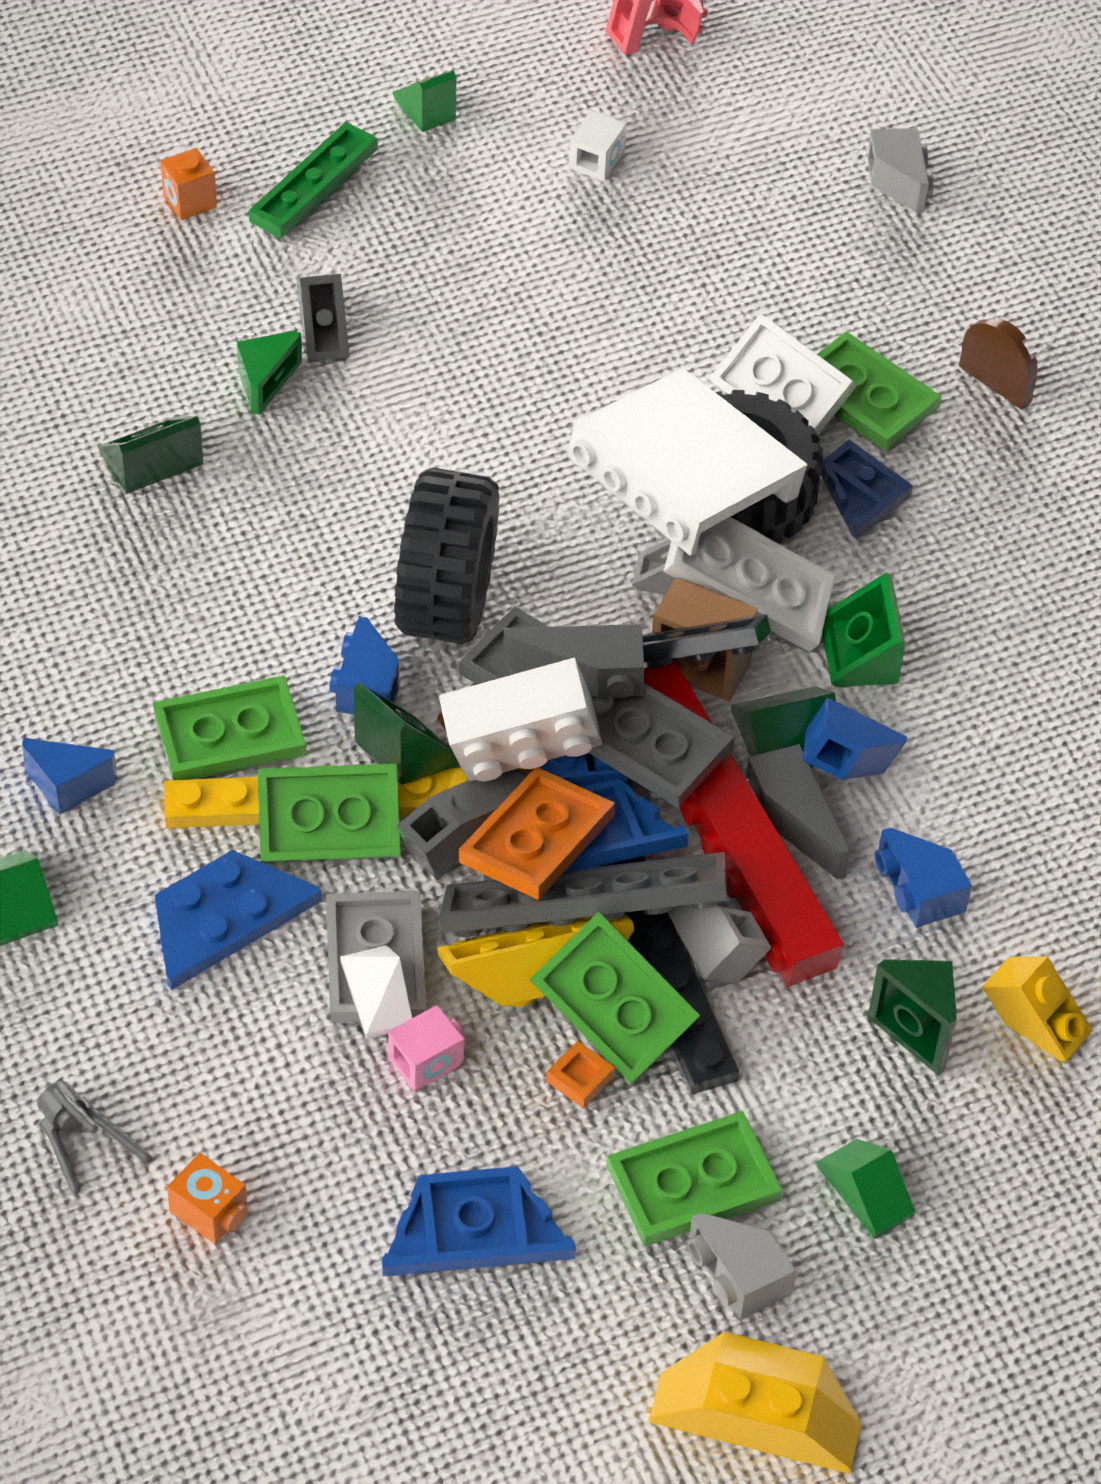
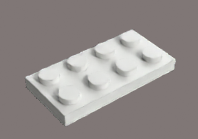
(761, 574)

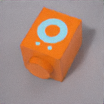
(188, 183)
(208, 1198)

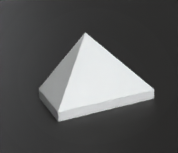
(377, 989)

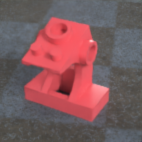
(631, 17)

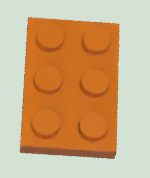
(536, 833)

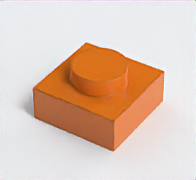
(580, 1074)

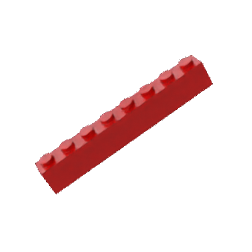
(757, 860)

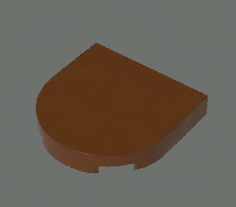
(1000, 360)

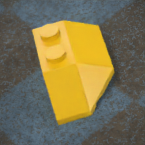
(505, 960)
(761, 1401)

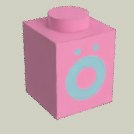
(427, 1047)

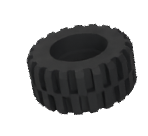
(772, 515)
(446, 555)

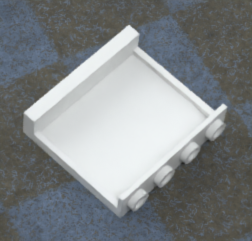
(683, 457)

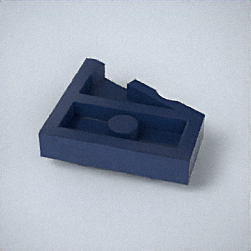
(862, 487)

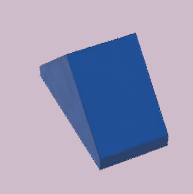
(68, 771)

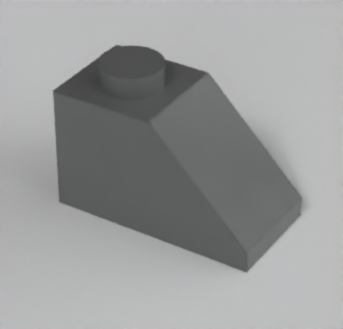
(323, 316)

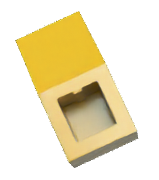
(1038, 1005)

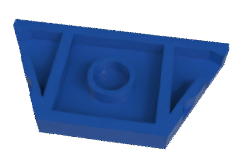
(632, 831)
(224, 911)
(474, 1223)

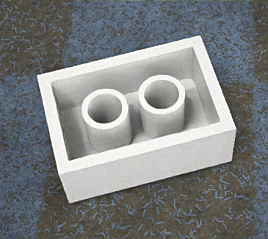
(521, 720)

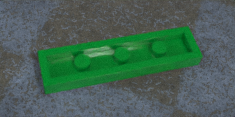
(313, 180)

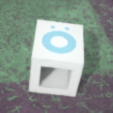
(597, 145)

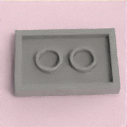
(368, 922)

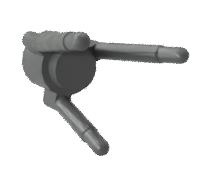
(68, 1112)

